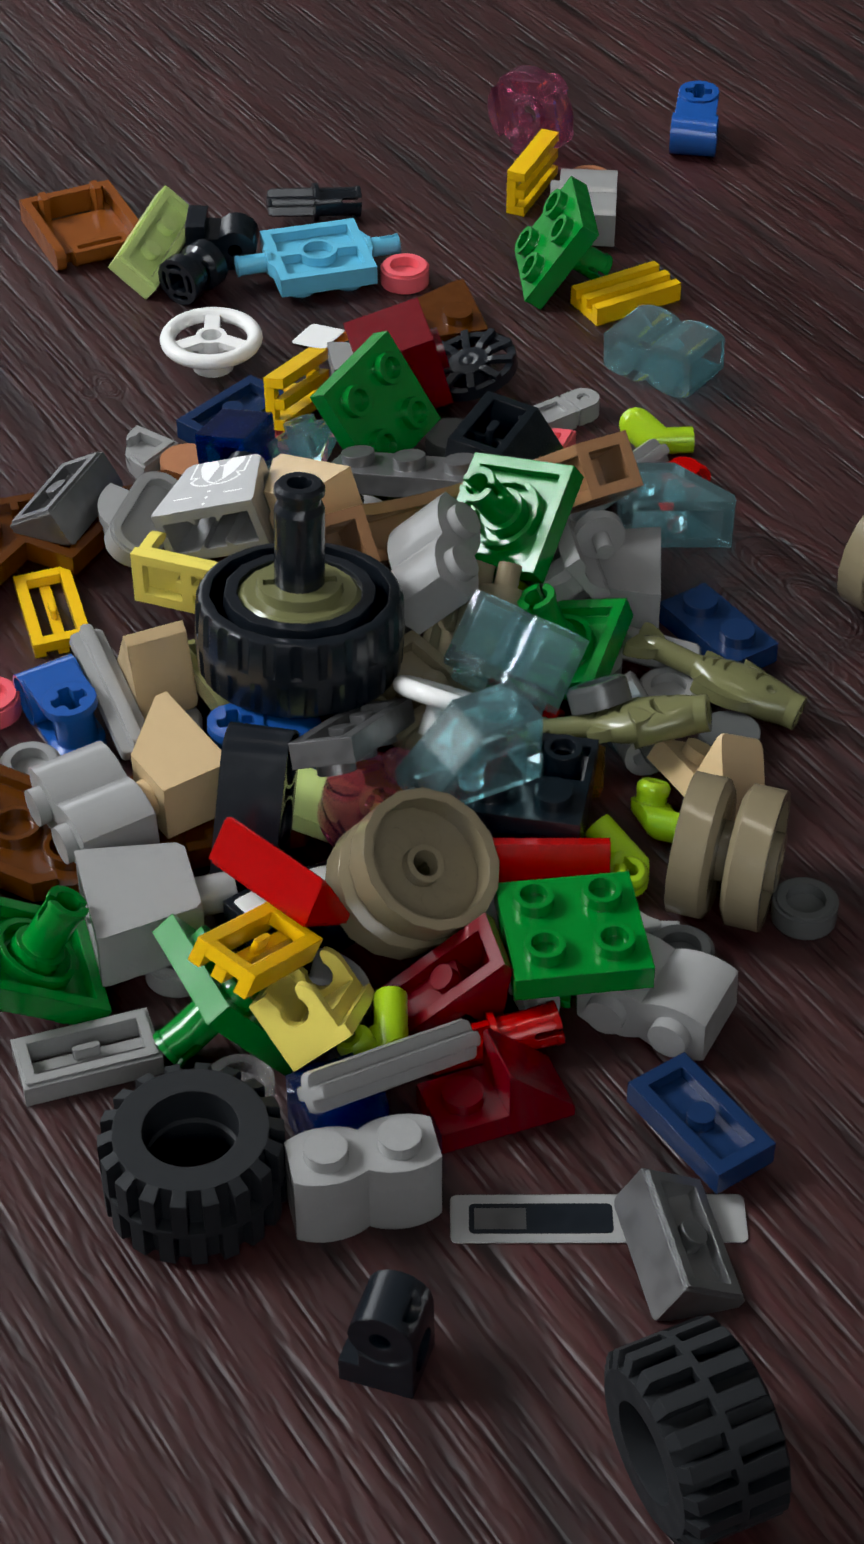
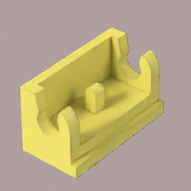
(166, 576)
(312, 1018)

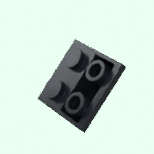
(505, 429)
(552, 804)

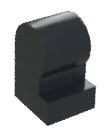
(233, 234)
(390, 1334)

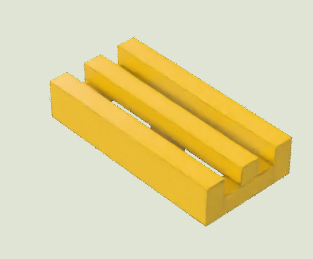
(534, 171)
(623, 291)
(296, 396)
(43, 579)
(268, 956)

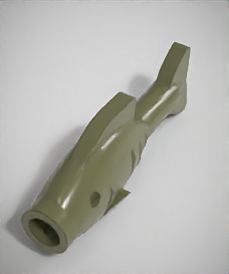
(726, 681)
(639, 720)

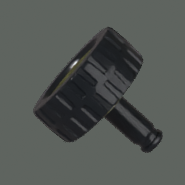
(299, 618)

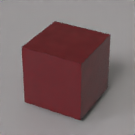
(416, 342)

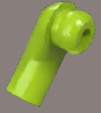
(642, 426)

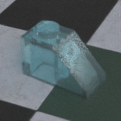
(682, 504)
(477, 746)

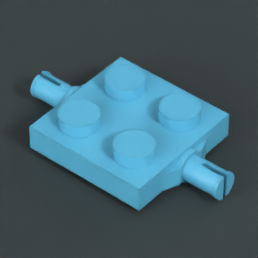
(318, 257)

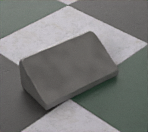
(67, 500)
(676, 1246)

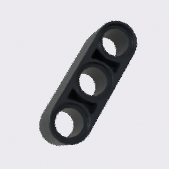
(257, 783)

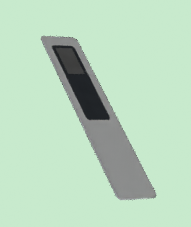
(565, 1218)

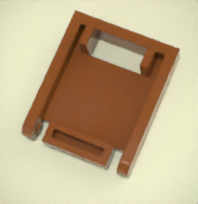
(83, 236)

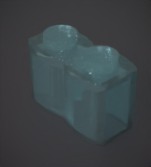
(664, 350)
(508, 643)

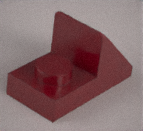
(458, 978)
(501, 1097)

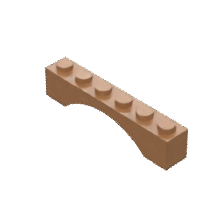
(604, 462)

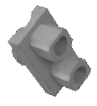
(578, 553)

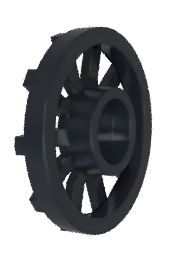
(472, 365)

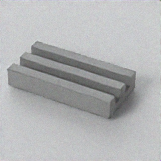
(89, 1064)

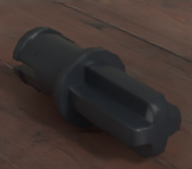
(313, 202)

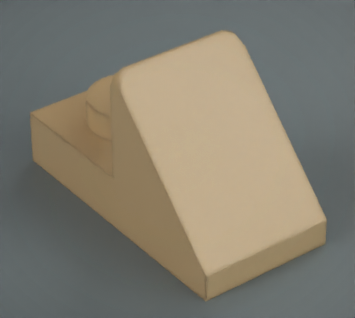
(158, 663)
(729, 756)

